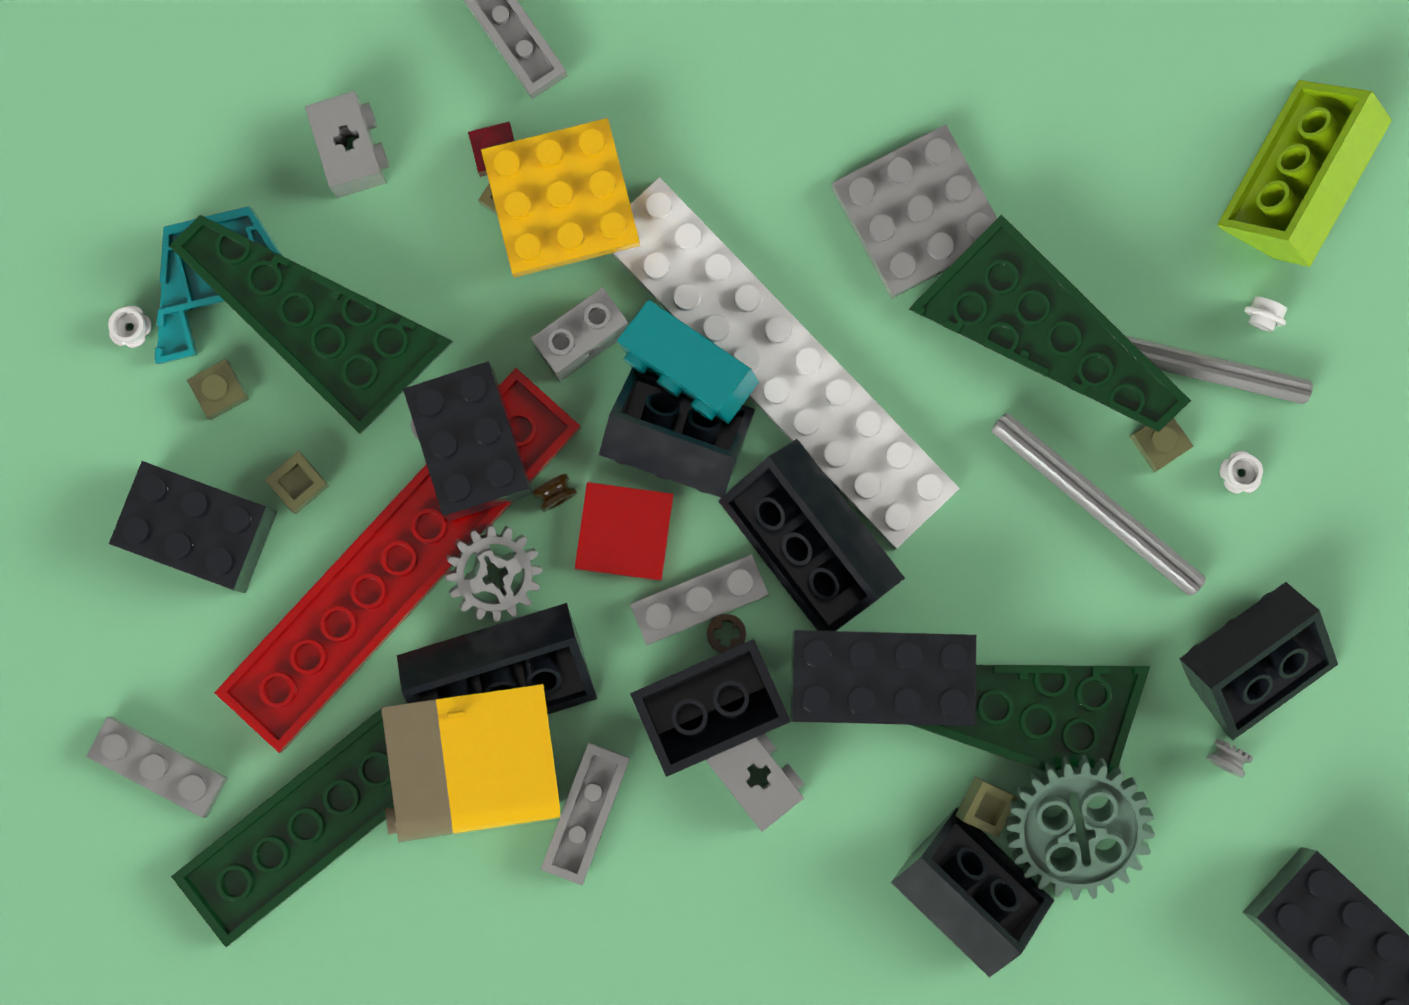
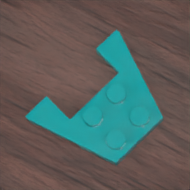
(185, 290)

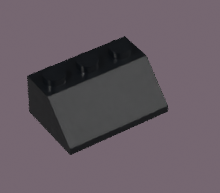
(671, 438)
(1260, 659)
(710, 708)
(973, 893)

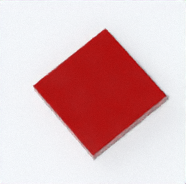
(624, 531)

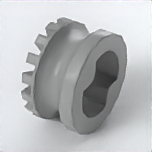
(1229, 758)

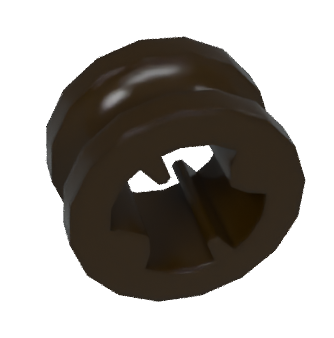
(554, 492)
(716, 624)

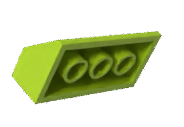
(1306, 170)

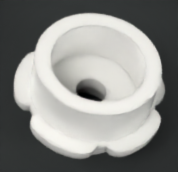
(1266, 313)
(123, 317)
(1252, 468)

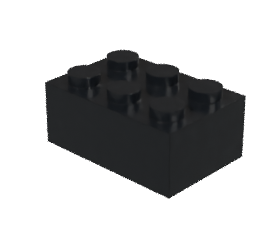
(468, 441)
(193, 527)

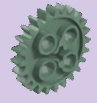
(1120, 819)

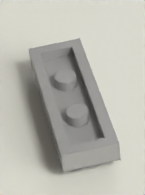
(519, 43)
(699, 600)
(157, 767)
(585, 813)

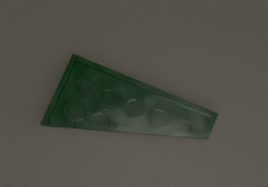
(1032, 314)
(330, 335)
(1052, 713)

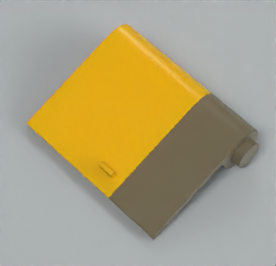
(470, 763)

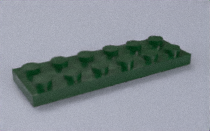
(292, 835)

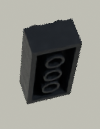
(883, 678)
(1334, 932)

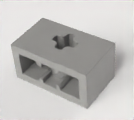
(331, 125)
(580, 334)
(761, 804)

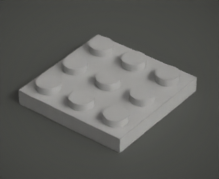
(915, 210)

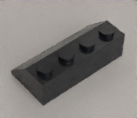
(810, 538)
(502, 657)

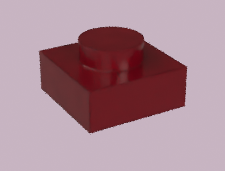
(487, 138)

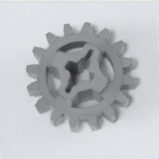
(512, 565)

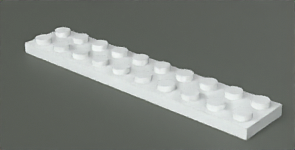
(797, 377)

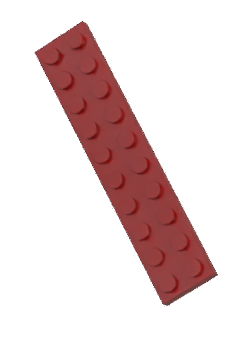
(375, 586)

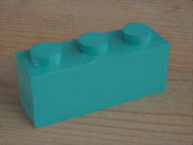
(687, 363)

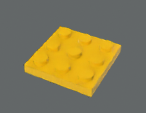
(560, 197)

